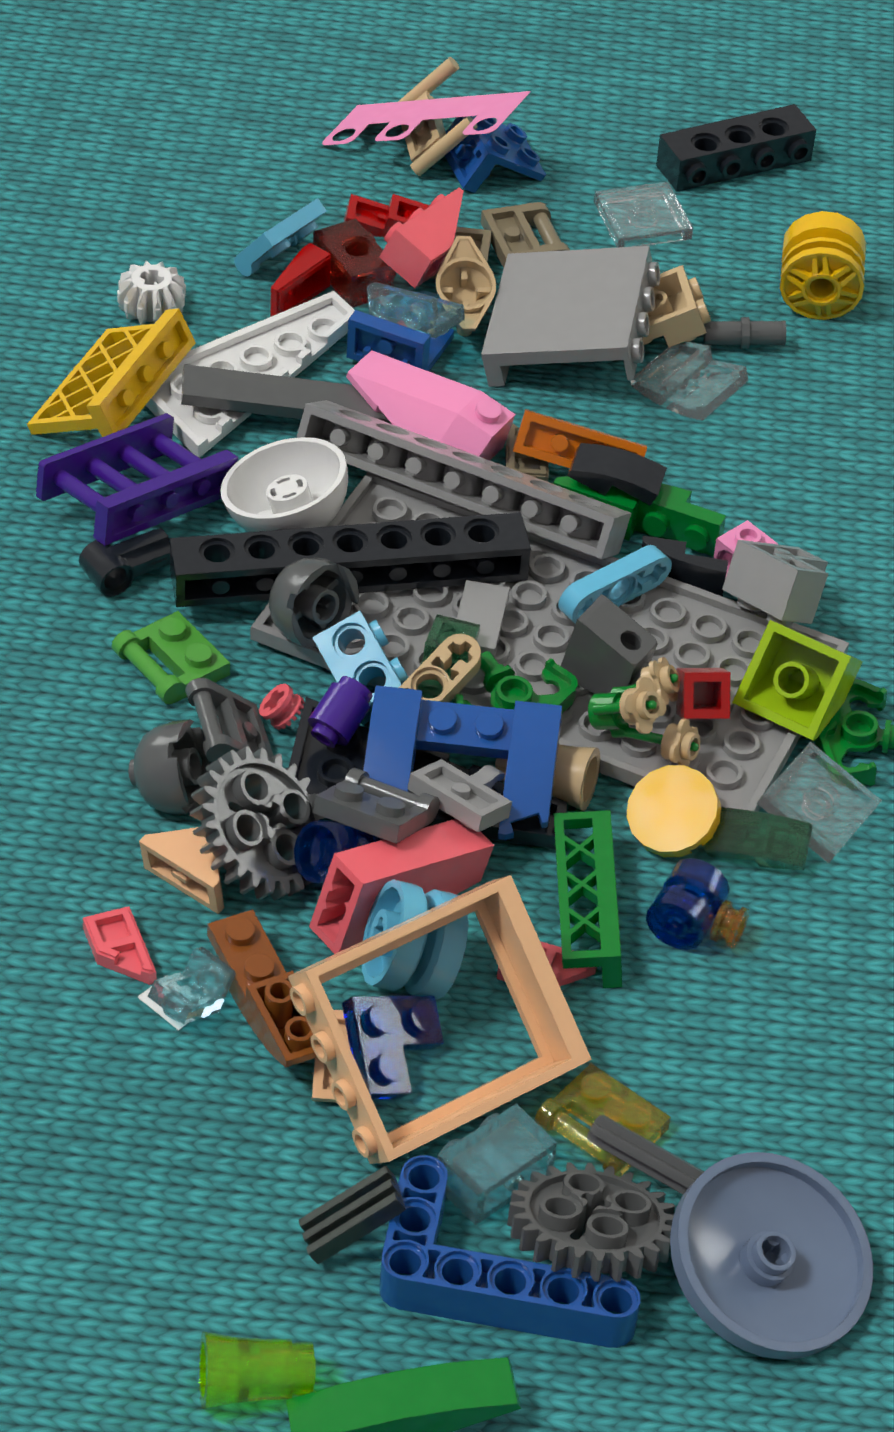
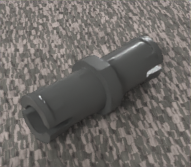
(745, 333)

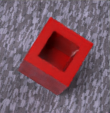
(703, 693)

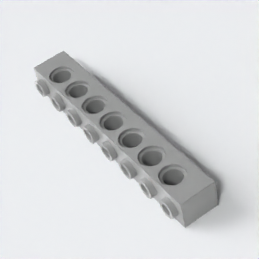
(467, 479)

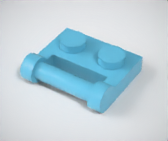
(279, 238)

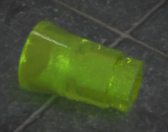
(253, 1369)

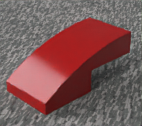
(380, 217)

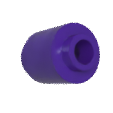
(340, 712)

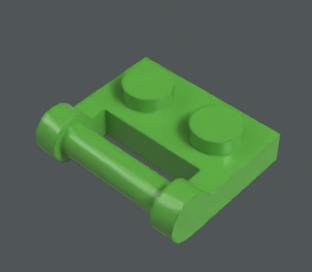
(178, 648)

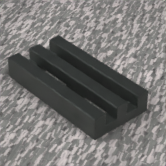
(352, 1215)

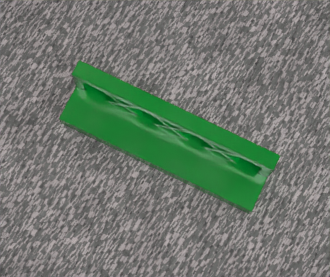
(604, 896)

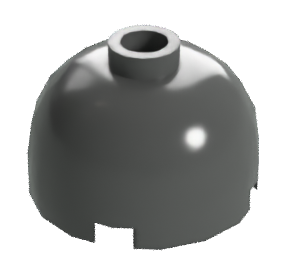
(311, 598)
(169, 765)

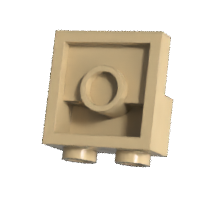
(678, 309)

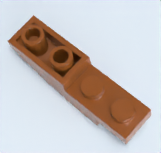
(262, 987)

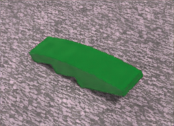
(411, 1400)

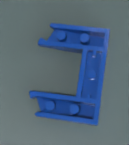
(524, 736)

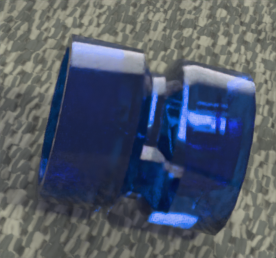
(320, 841)
(687, 904)

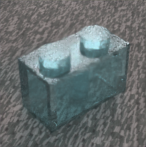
(493, 1160)

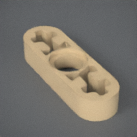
(442, 657)

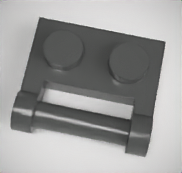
(236, 724)
(376, 807)

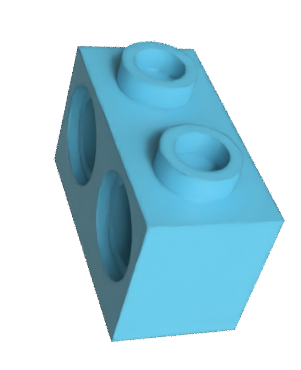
(367, 663)

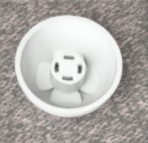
(286, 485)

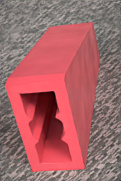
(434, 858)

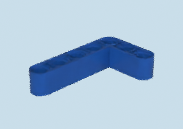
(489, 1276)

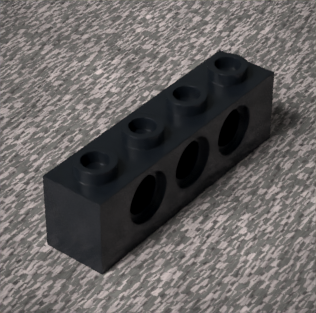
(735, 147)

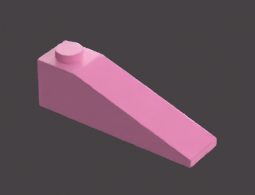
(432, 405)

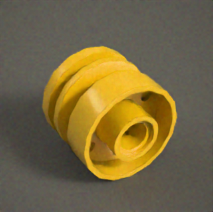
(823, 265)

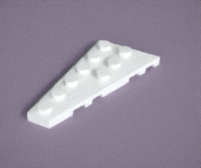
(272, 347)

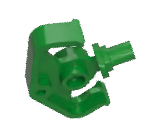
(508, 688)
(858, 731)

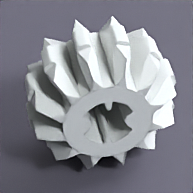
(150, 291)

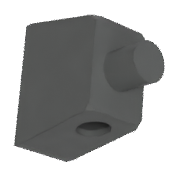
(607, 648)

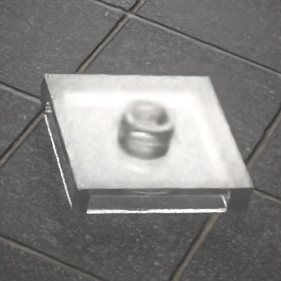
(643, 215)
(822, 795)

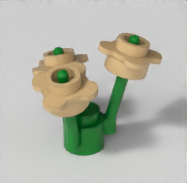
(641, 706)

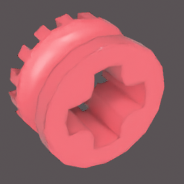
(281, 706)

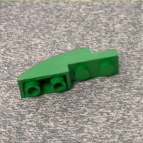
(668, 516)

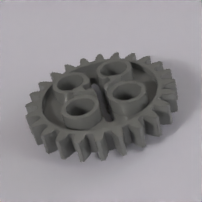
(252, 820)
(591, 1221)

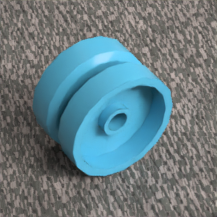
(425, 964)

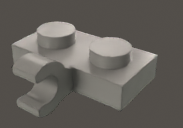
(463, 796)

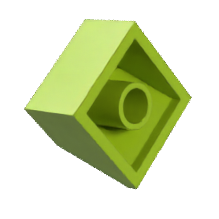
(796, 681)

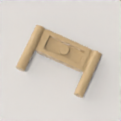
(429, 140)

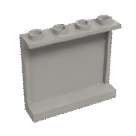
(571, 309)

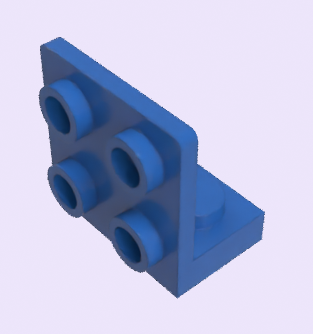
(479, 153)
(394, 341)

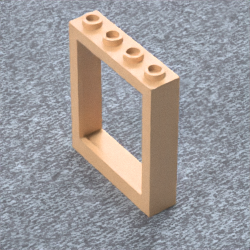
(528, 981)

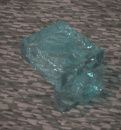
(196, 990)

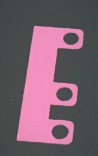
(413, 112)

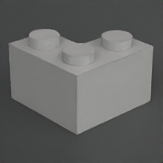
(776, 581)

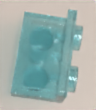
(414, 309)

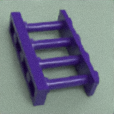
(134, 505)

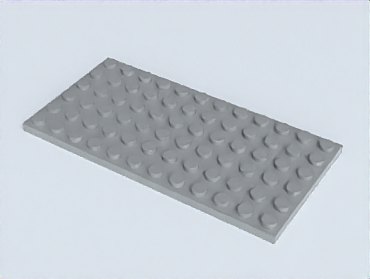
(689, 623)

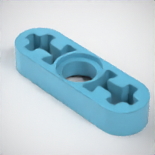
(617, 581)

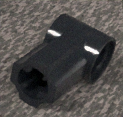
(116, 565)

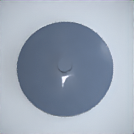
(771, 1255)

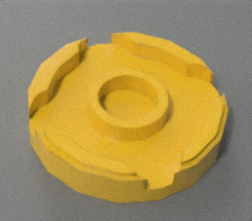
(673, 811)

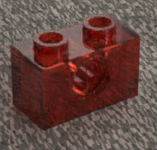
(353, 260)

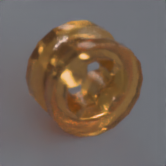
(729, 924)

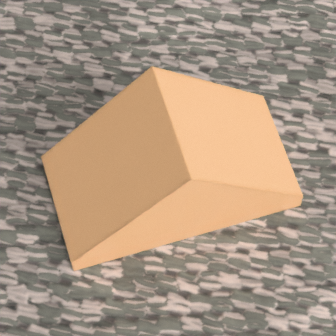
(178, 861)

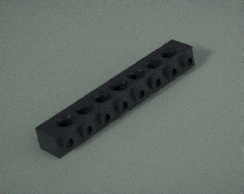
(377, 554)

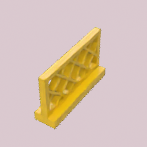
(116, 378)

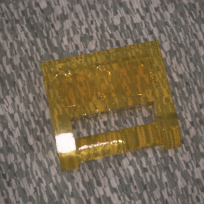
(600, 1094)

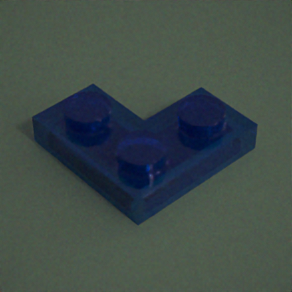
(381, 1031)

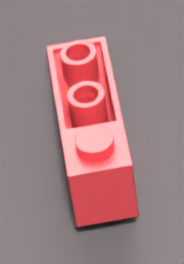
(422, 242)

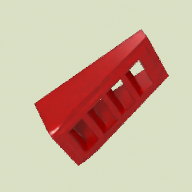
(301, 280)

